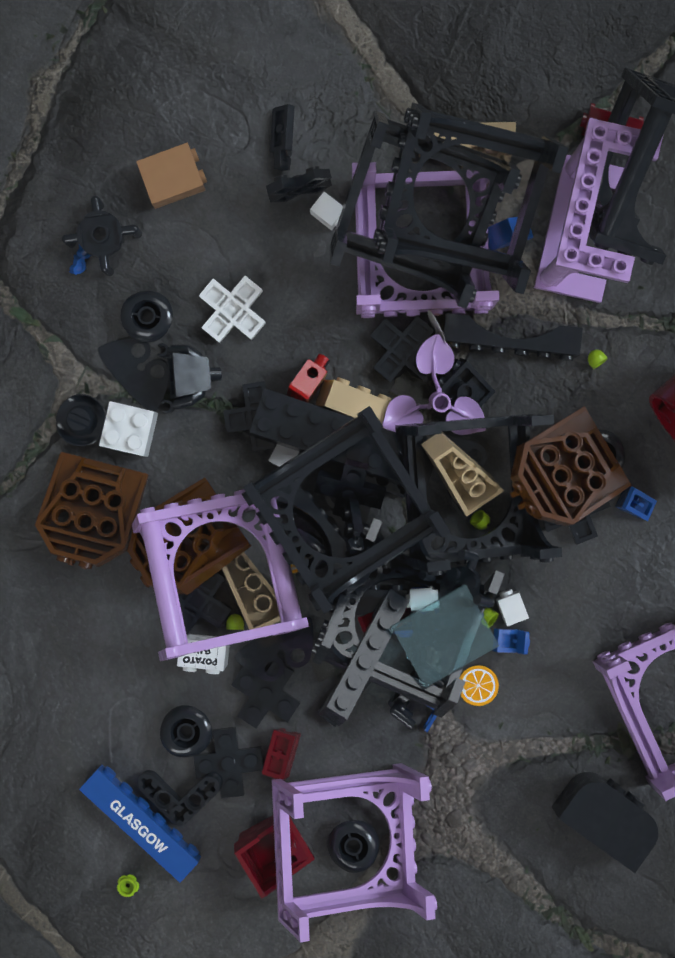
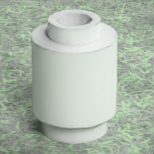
(421, 597)

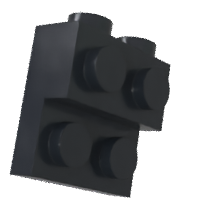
(464, 381)

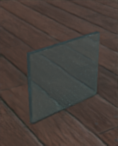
(445, 636)

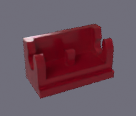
(281, 754)

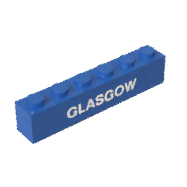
(141, 823)

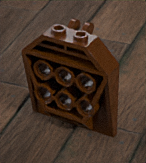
(536, 479)
(224, 541)
(89, 544)

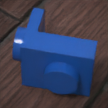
(512, 640)

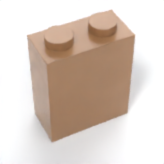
(172, 175)

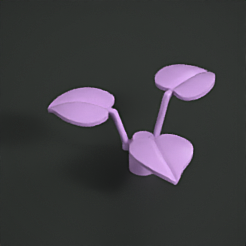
(432, 357)

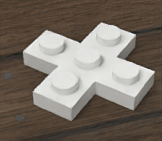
(232, 309)

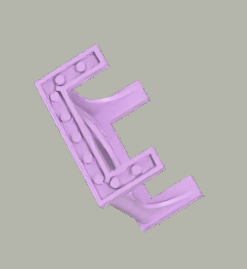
(572, 214)
(368, 298)
(152, 529)
(614, 668)
(399, 893)

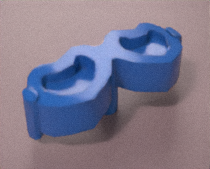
(79, 263)

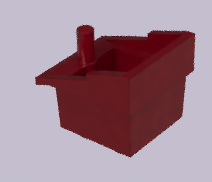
(257, 854)

